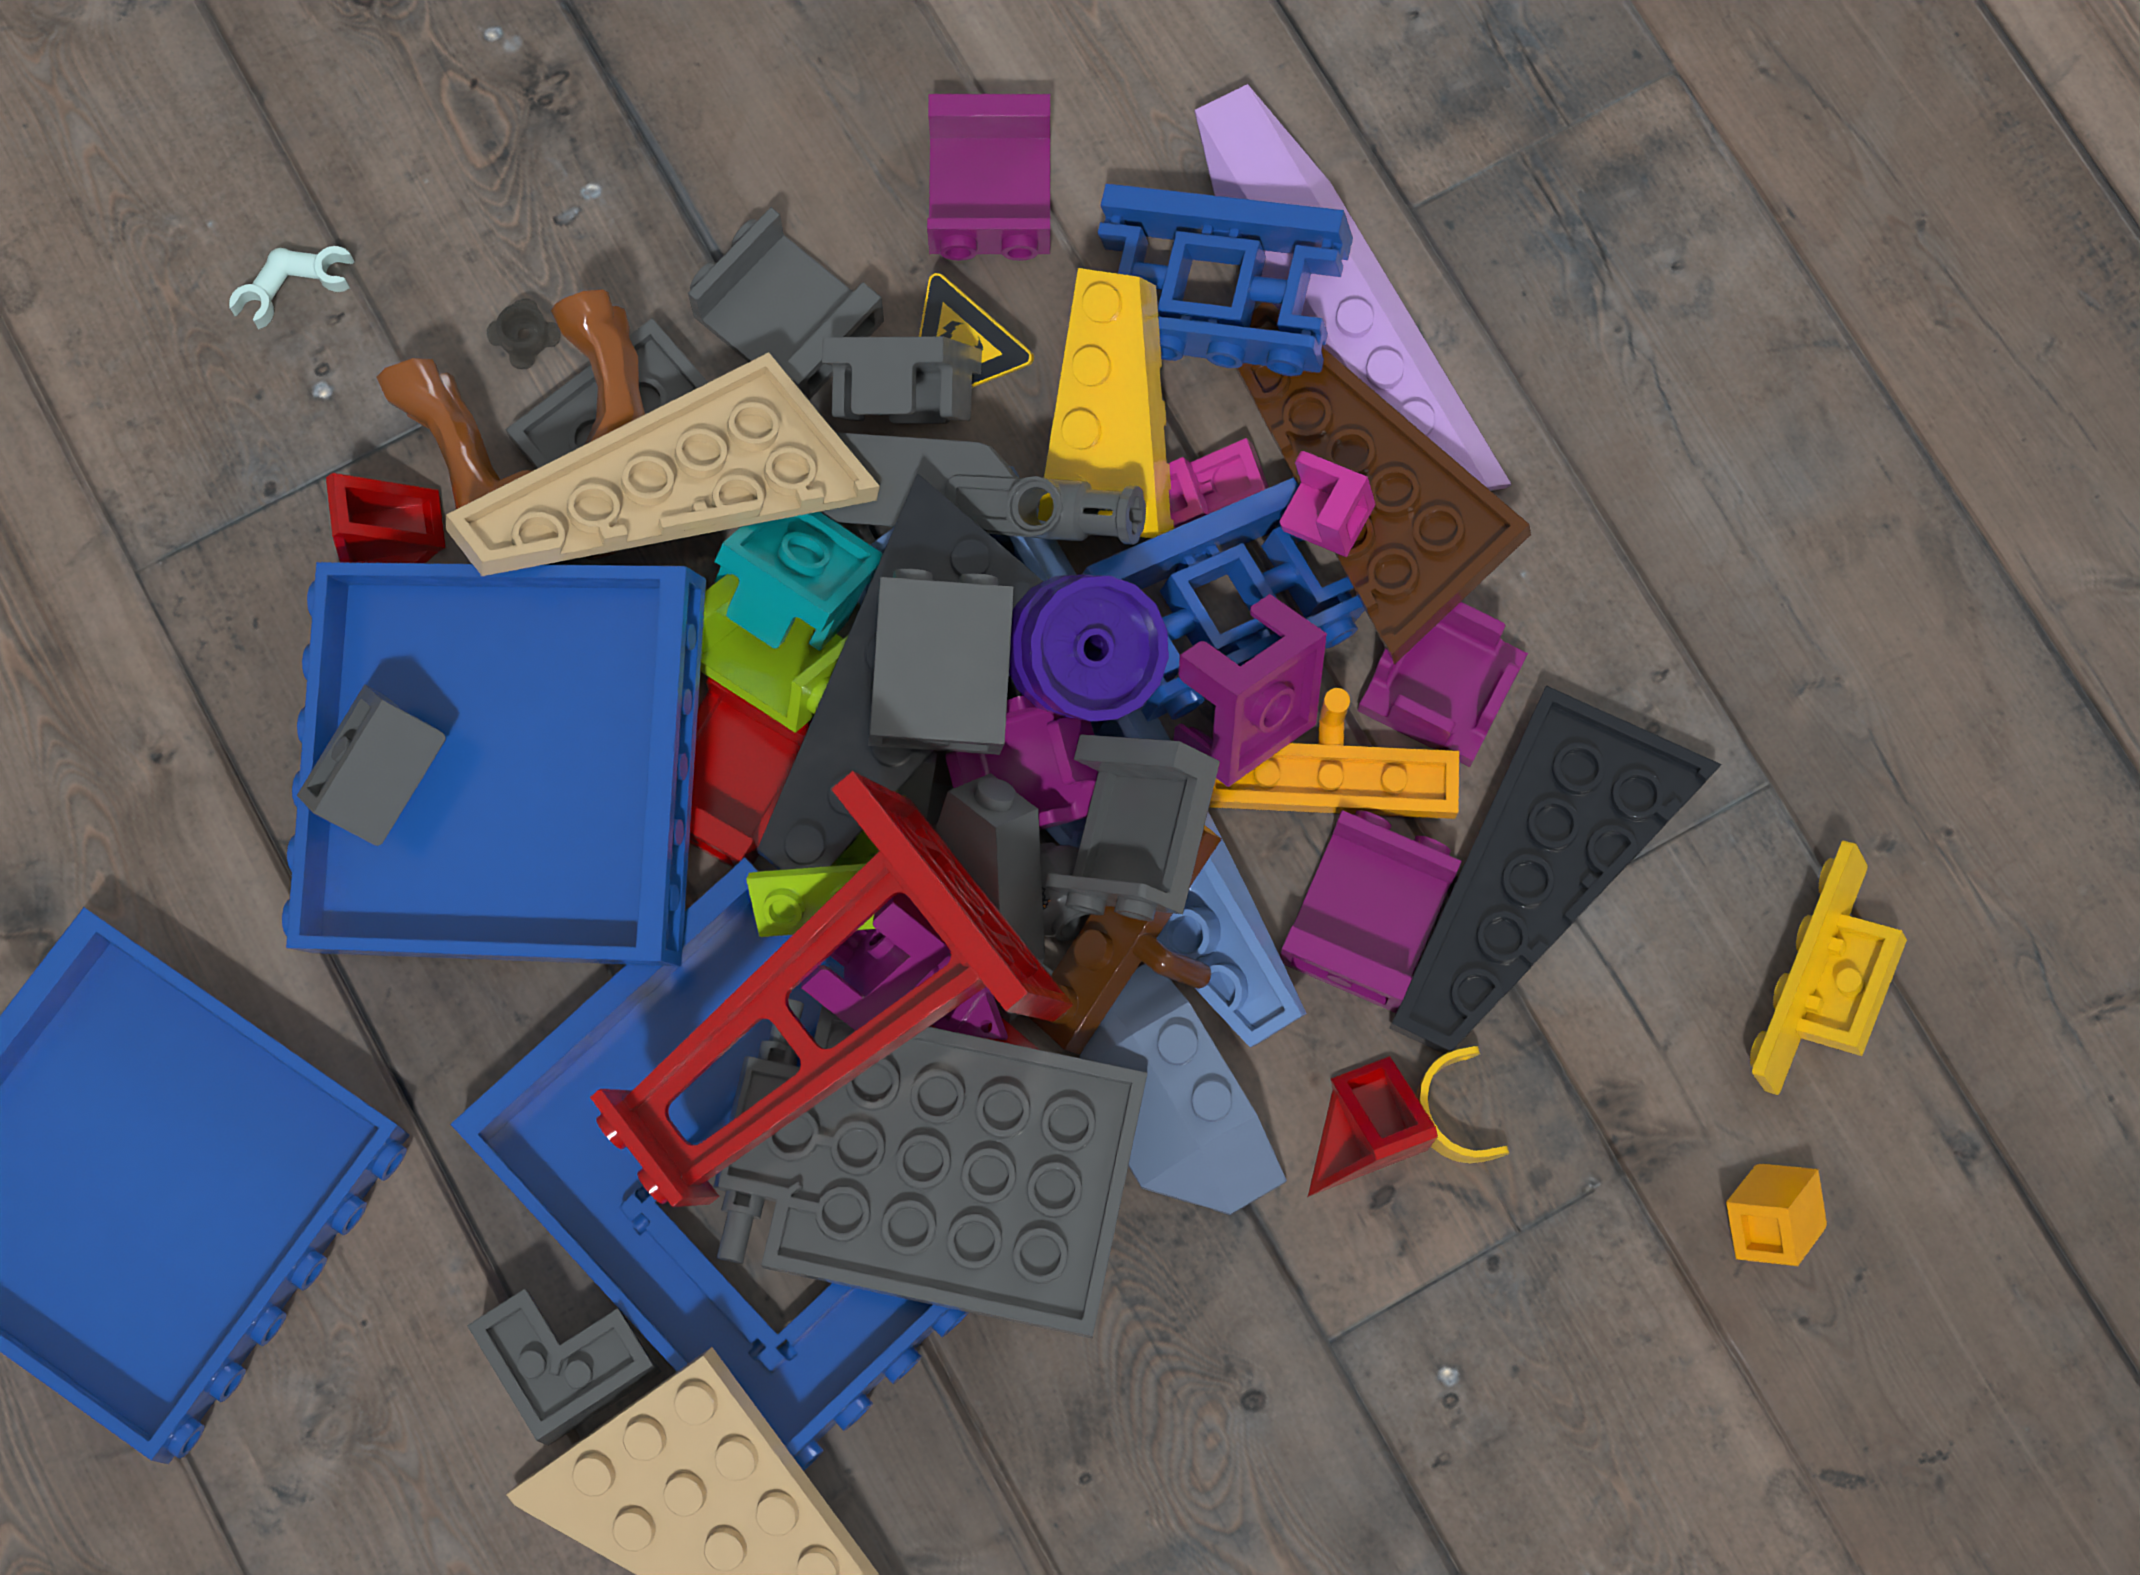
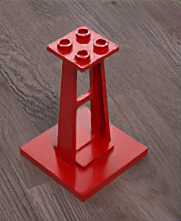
(983, 955)

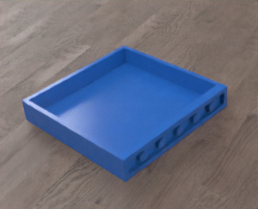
(561, 771)
(161, 1185)

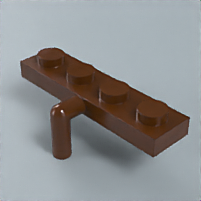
(1107, 957)

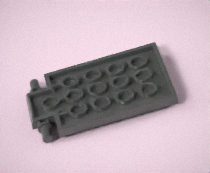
(943, 1175)

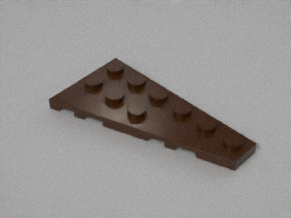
(1432, 520)

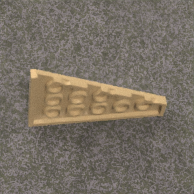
(692, 1488)

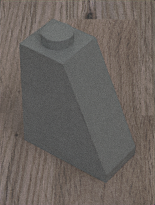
(999, 845)

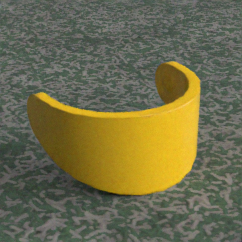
(1442, 1143)

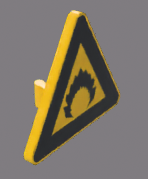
(957, 317)

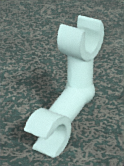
(286, 263)

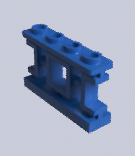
(1234, 234)
(1216, 548)

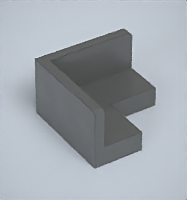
(558, 1382)

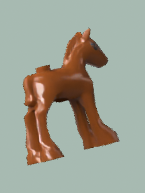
(435, 401)

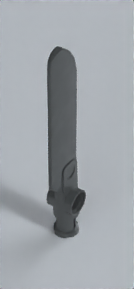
(986, 491)

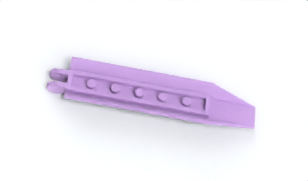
(1364, 317)

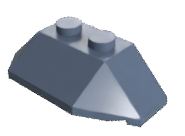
(1194, 1123)

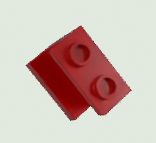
(737, 774)

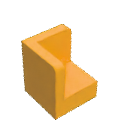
(1777, 1214)

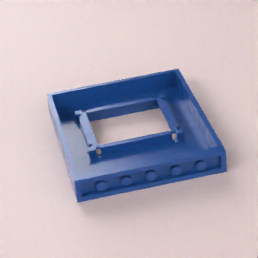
(550, 1152)

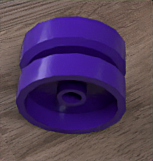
(1122, 640)

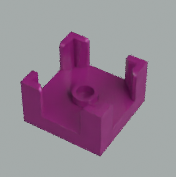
(1262, 701)
(878, 963)

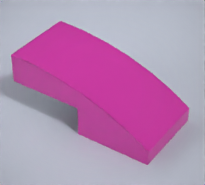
(1214, 481)

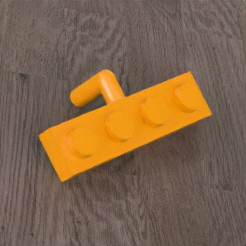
(1347, 778)

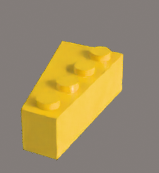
(1111, 396)

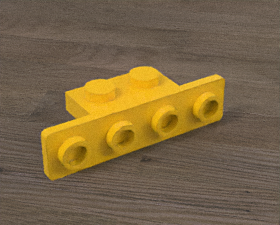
(1835, 979)

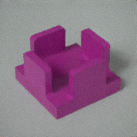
(1447, 683)
(1036, 763)

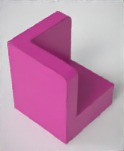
(1328, 504)

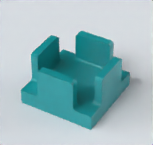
(794, 570)

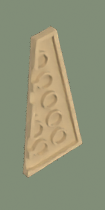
(696, 466)

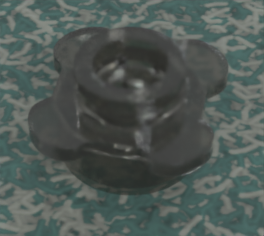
(513, 319)

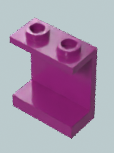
(989, 175)
(1370, 909)

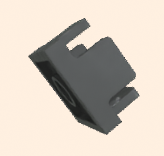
(902, 378)

